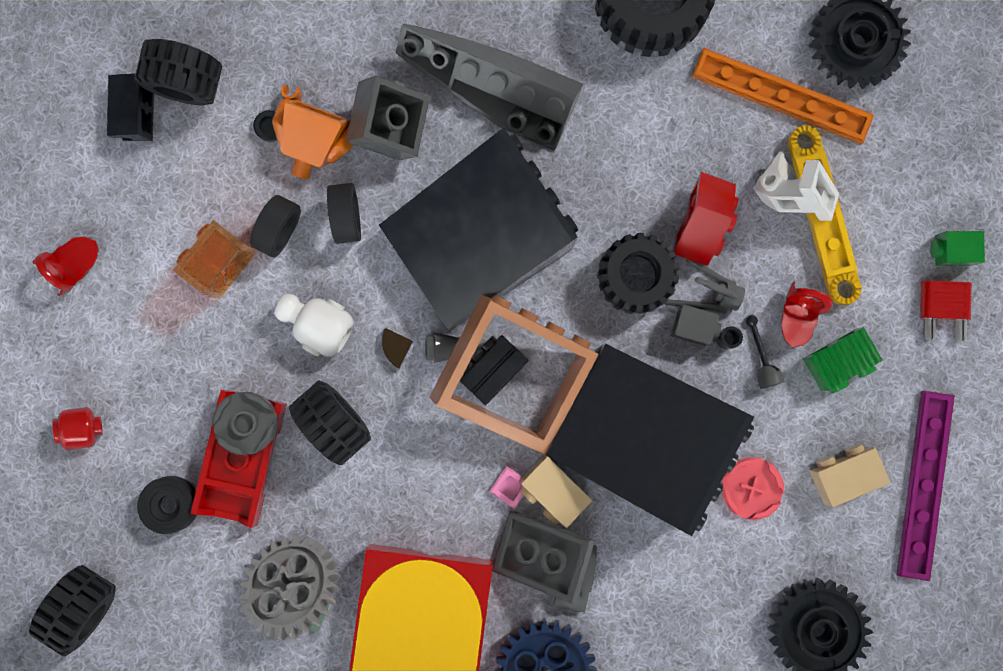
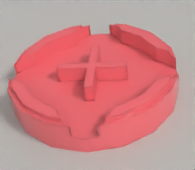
(753, 488)

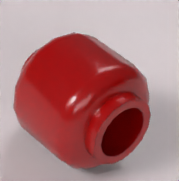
(77, 428)

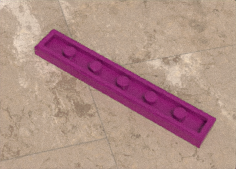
(925, 485)

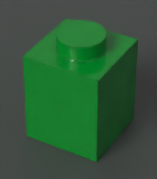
(958, 248)

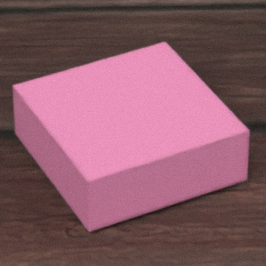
(508, 487)

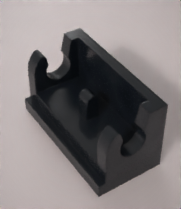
(129, 109)

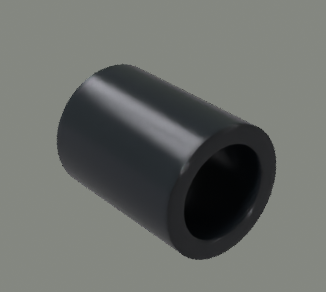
(738, 337)

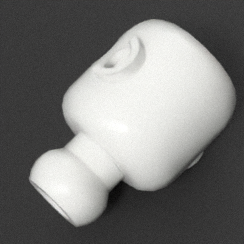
(318, 324)

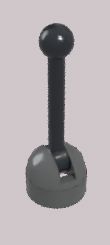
(769, 374)

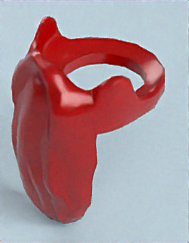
(68, 263)
(802, 314)

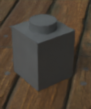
(696, 325)

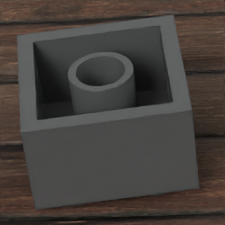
(387, 118)

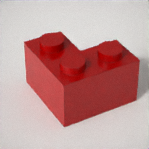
(707, 219)

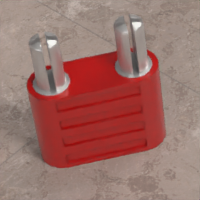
(947, 302)

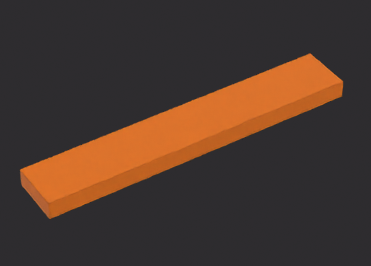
(782, 96)

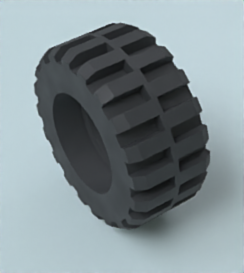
(653, 31)

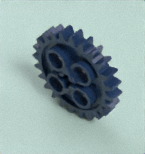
(537, 644)

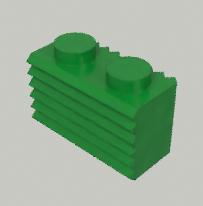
(842, 360)

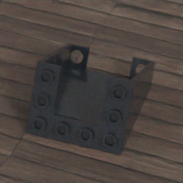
(480, 229)
(651, 439)

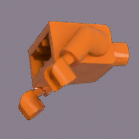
(309, 133)

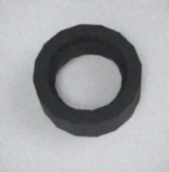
(343, 213)
(275, 226)

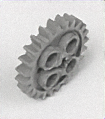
(289, 588)

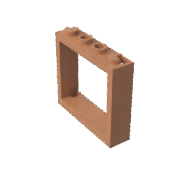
(443, 395)

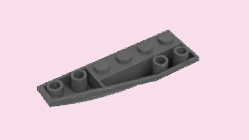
(494, 83)

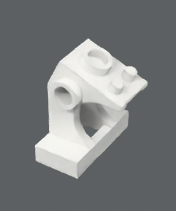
(799, 194)

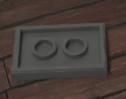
(543, 557)

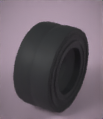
(150, 507)

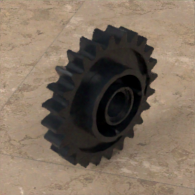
(849, 58)
(810, 607)

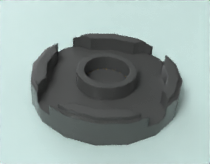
(245, 423)

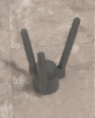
(726, 292)

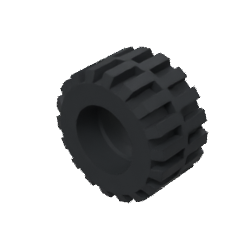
(178, 72)
(660, 259)
(329, 423)
(72, 610)

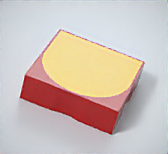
(420, 611)

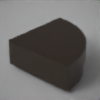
(395, 347)

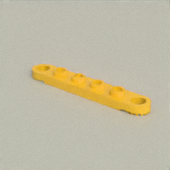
(828, 236)

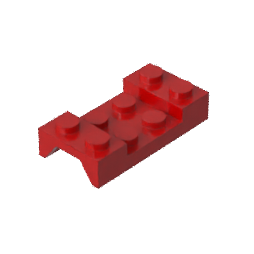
(233, 483)

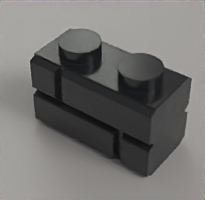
(493, 369)

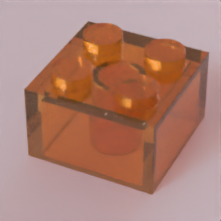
(214, 260)

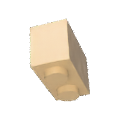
(849, 475)
(555, 491)

